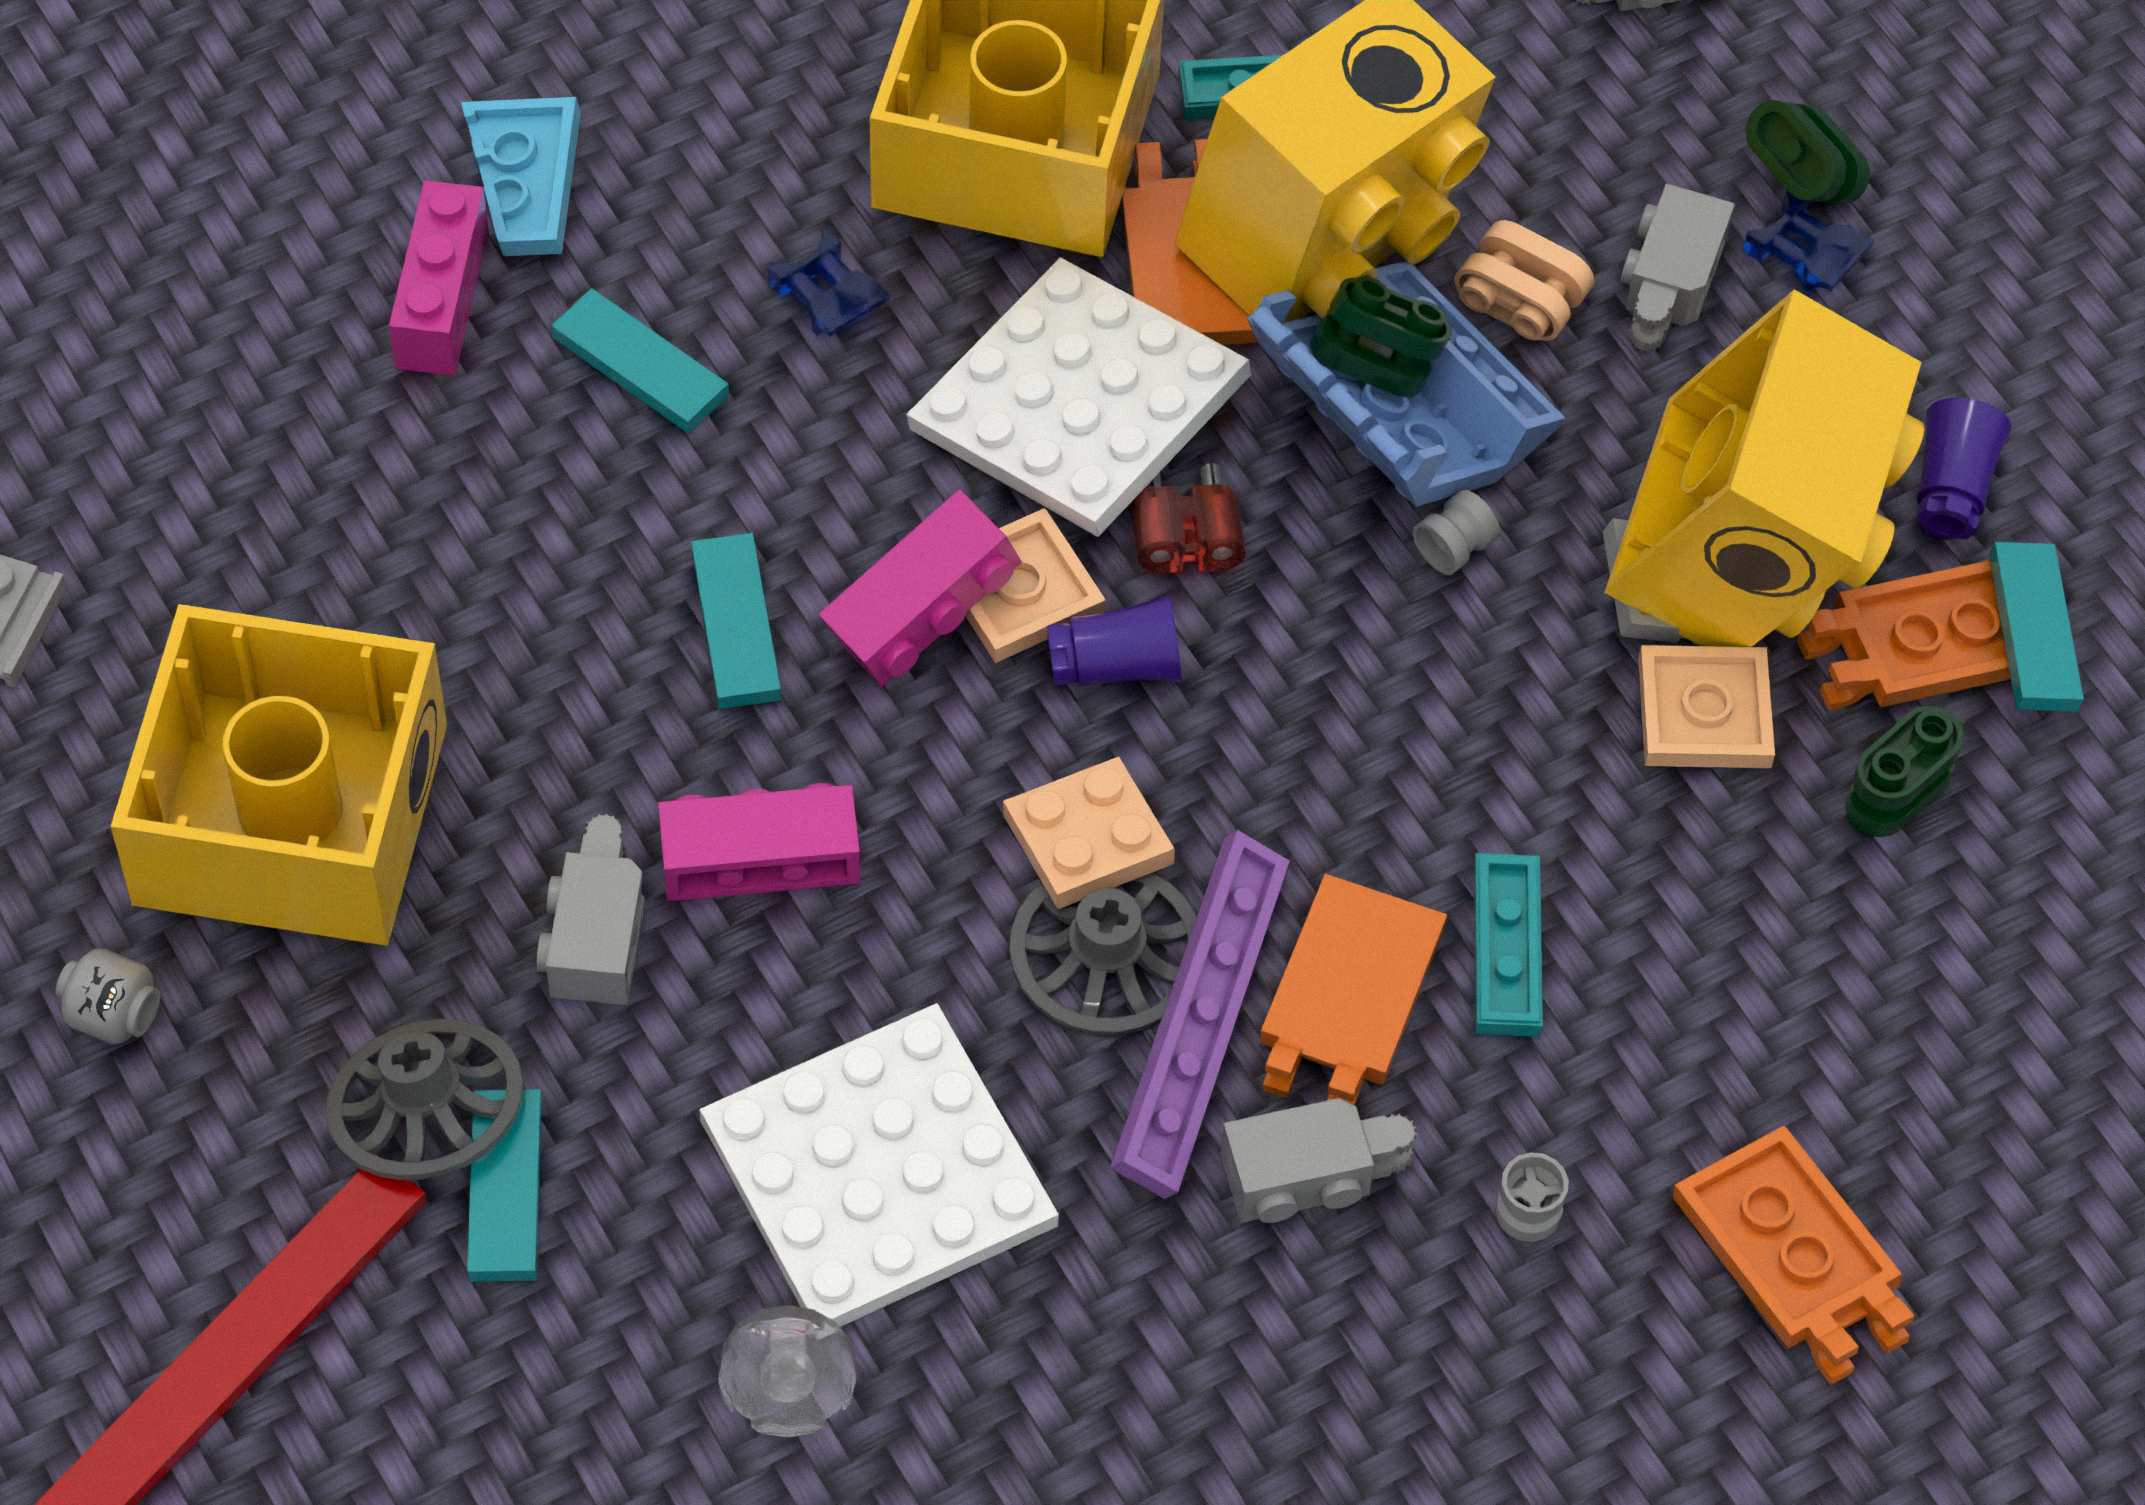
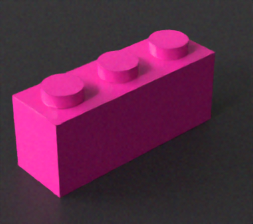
(439, 278)
(921, 588)
(759, 842)

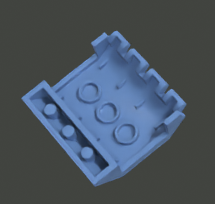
(1453, 436)

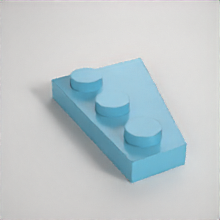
(526, 168)

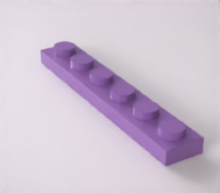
(1200, 1015)

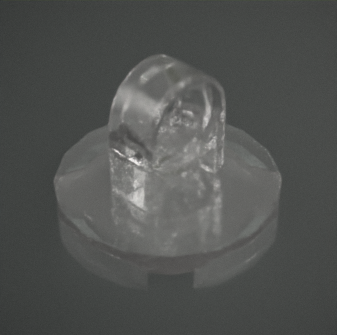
(787, 1370)

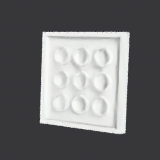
(1079, 396)
(878, 1168)

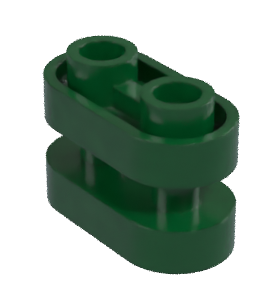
(1807, 152)
(1381, 336)
(1904, 771)

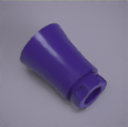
(1958, 465)
(1117, 646)

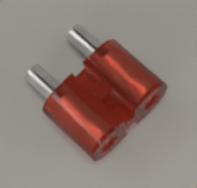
(1188, 528)

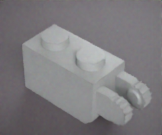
(1675, 263)
(595, 919)
(1310, 1158)

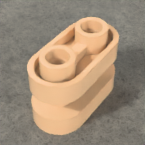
(1524, 281)

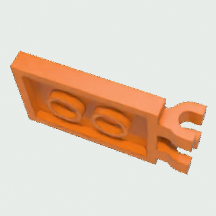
(1158, 268)
(1911, 638)
(1349, 987)
(1797, 1250)

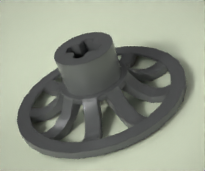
(1106, 938)
(420, 1081)

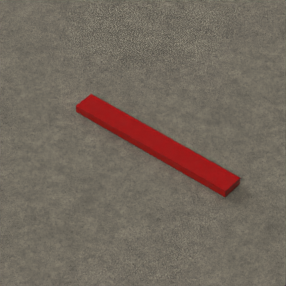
(240, 1344)

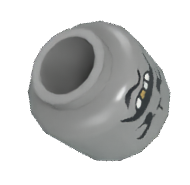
(108, 996)

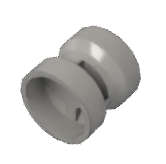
(1461, 528)
(1540, 1185)

